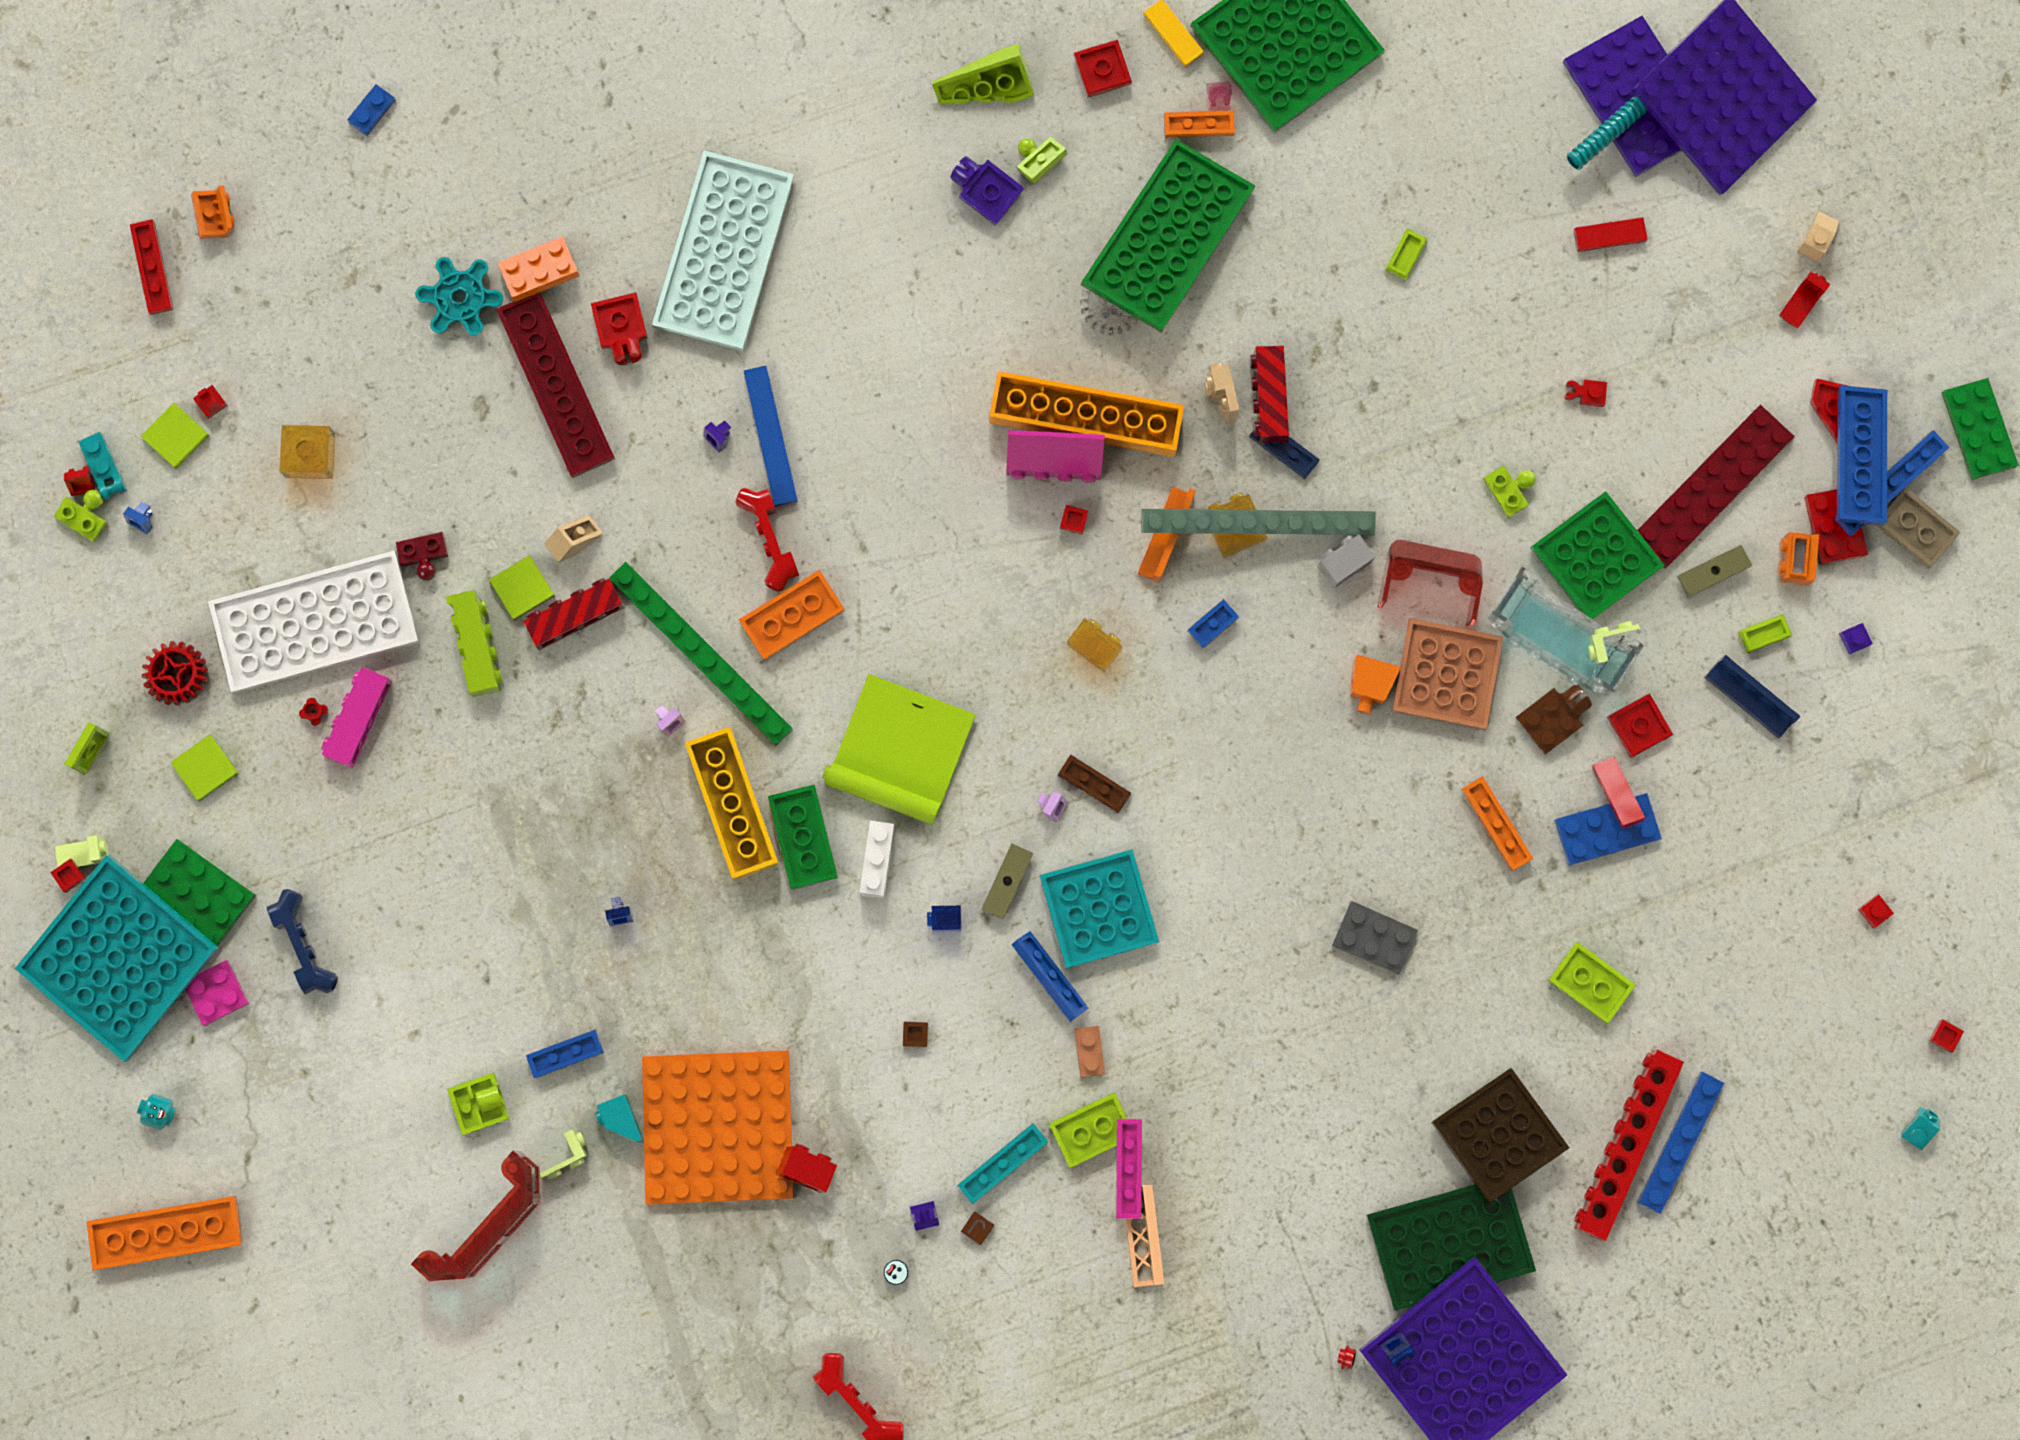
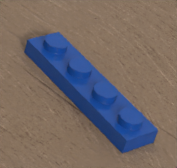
(1050, 976)

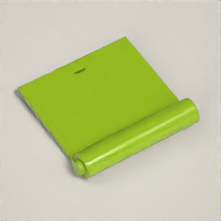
(900, 750)

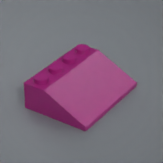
(1054, 455)

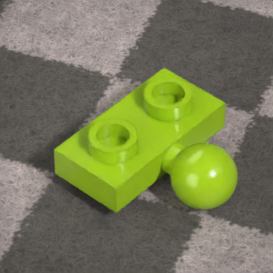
(1039, 160)
(1507, 490)
(81, 517)

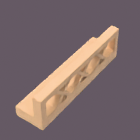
(1153, 1241)

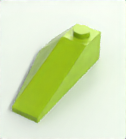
(994, 77)

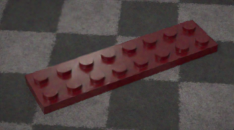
(555, 384)
(1714, 484)

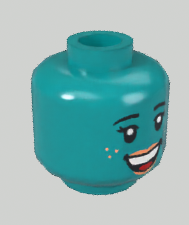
(156, 1111)

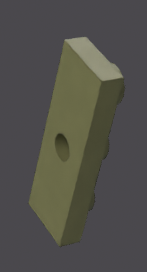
(1726, 565)
(1013, 867)

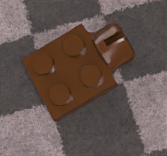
(1554, 717)

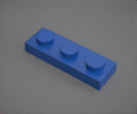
(564, 1054)

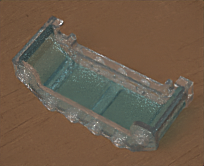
(1560, 635)

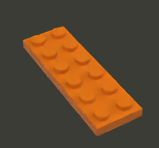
(164, 1233)

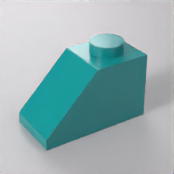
(619, 1118)

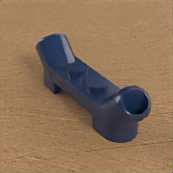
(284, 915)

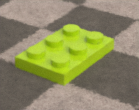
(1591, 982)
(1088, 1129)

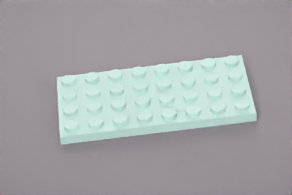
(723, 250)

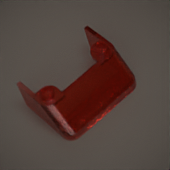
(1406, 555)

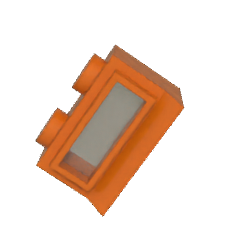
(1798, 558)

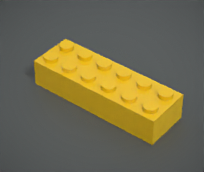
(732, 804)

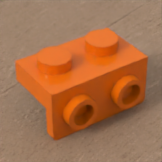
(212, 213)

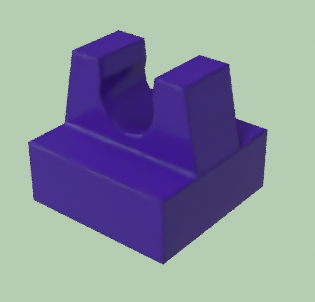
(717, 434)
(924, 1215)

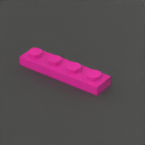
(1128, 1168)

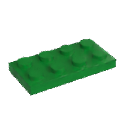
(1980, 429)
(802, 837)

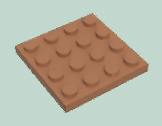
(1447, 674)

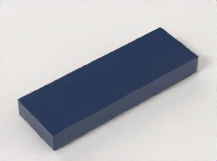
(1291, 454)

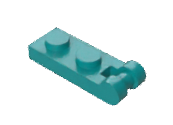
(102, 465)

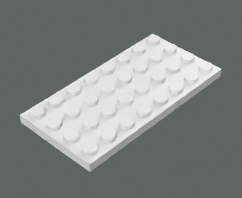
(313, 622)

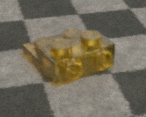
(1233, 543)

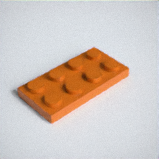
(791, 615)

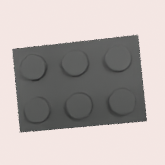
(1374, 937)

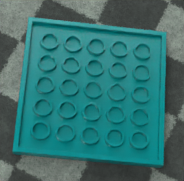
(116, 958)

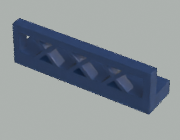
(1752, 696)

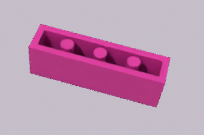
(356, 717)

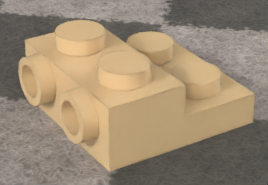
(1221, 388)

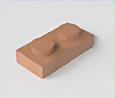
(1089, 1051)

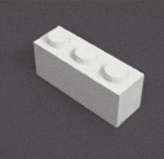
(877, 859)

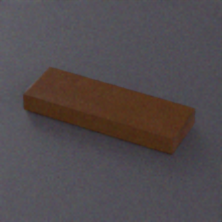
(1094, 784)

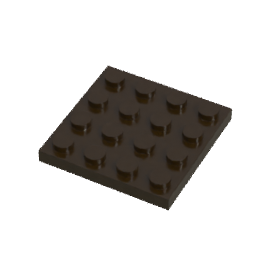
(1500, 1135)

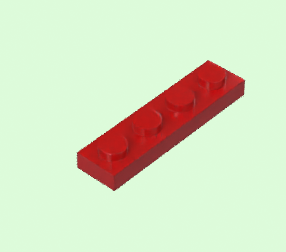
(151, 267)

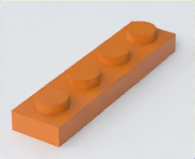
(1497, 823)

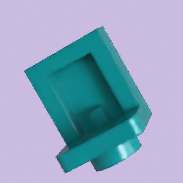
(1922, 1128)

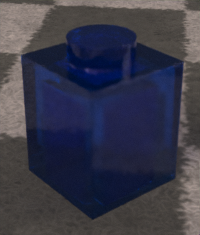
(945, 918)

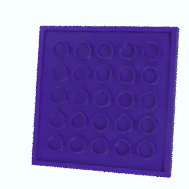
(1724, 95)
(1471, 1359)

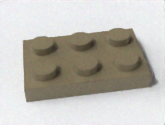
(1918, 528)

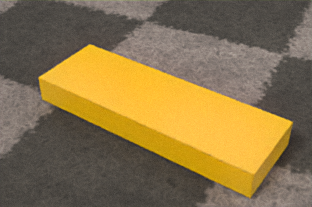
(1173, 33)

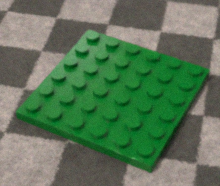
(1287, 50)

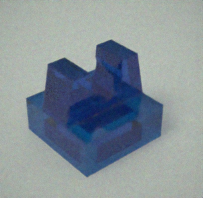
(618, 913)
(1397, 1349)

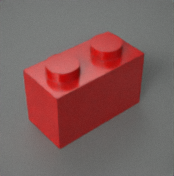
(807, 1169)

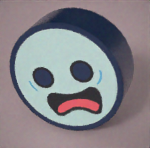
(896, 1272)

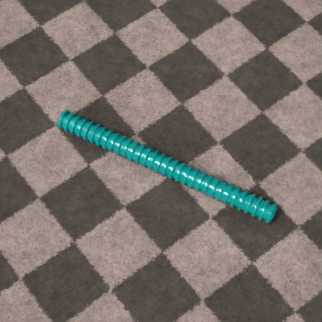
(1606, 133)

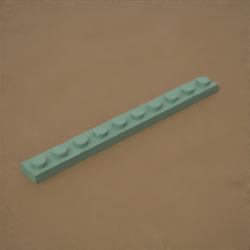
(1258, 522)

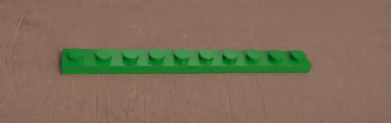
(700, 653)

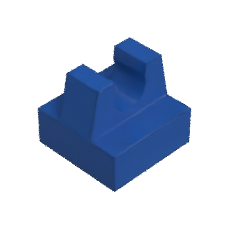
(139, 517)

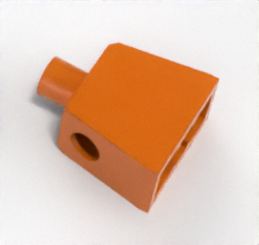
(1371, 682)

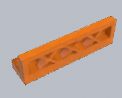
(1163, 543)

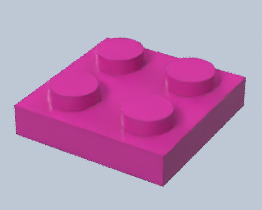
(216, 993)

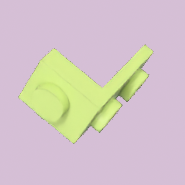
(1597, 648)
(83, 853)
(576, 1142)

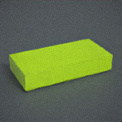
(1406, 254)
(1765, 633)

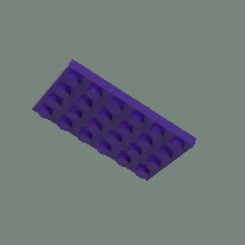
(1606, 77)

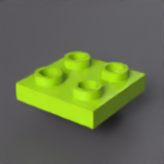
(478, 1103)

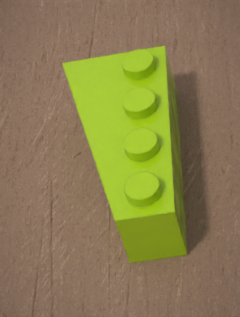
(475, 643)

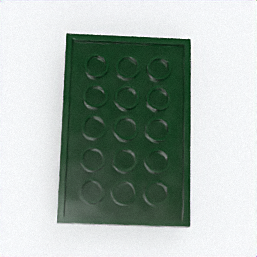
(1437, 1235)

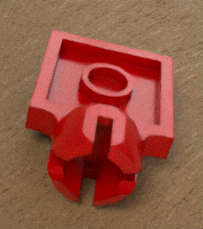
(620, 326)

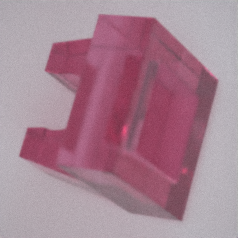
(1219, 89)

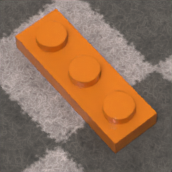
(1199, 124)

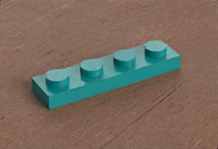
(1002, 1163)

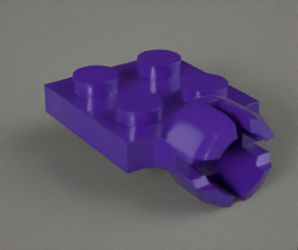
(986, 188)

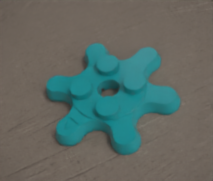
(456, 281)

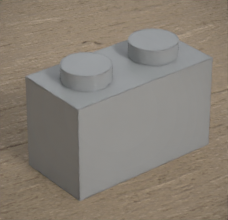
(1345, 560)

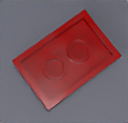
(1834, 542)

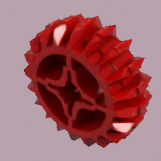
(154, 678)

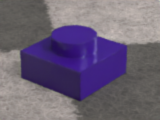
(1856, 638)

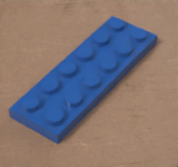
(1862, 455)

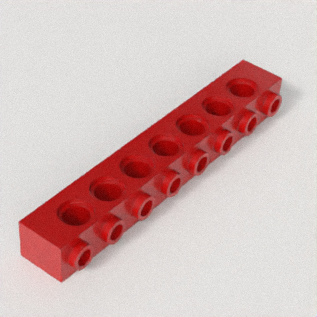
(1669, 1069)

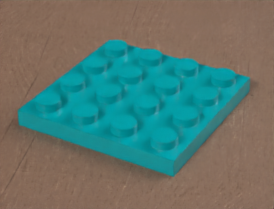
(1099, 908)

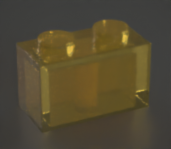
(1095, 644)

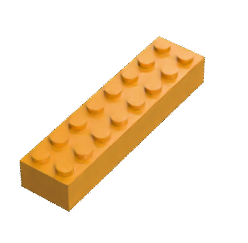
(1069, 408)

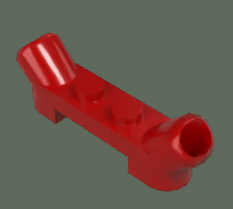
(762, 505)
(831, 1379)

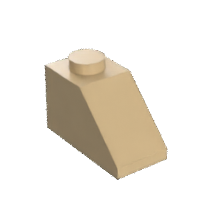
(1818, 236)
(572, 538)

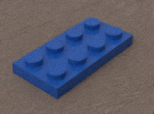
(1598, 832)

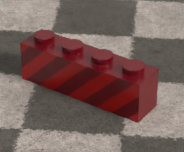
(1271, 394)
(573, 614)

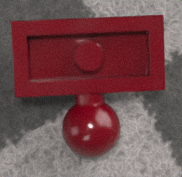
(422, 551)

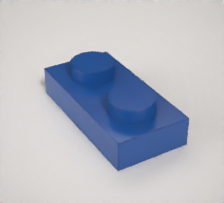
(371, 109)
(1213, 623)

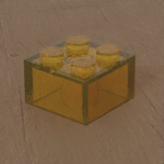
(307, 451)

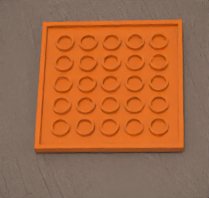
(716, 1126)

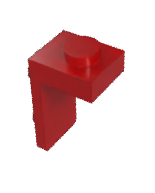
(1804, 299)

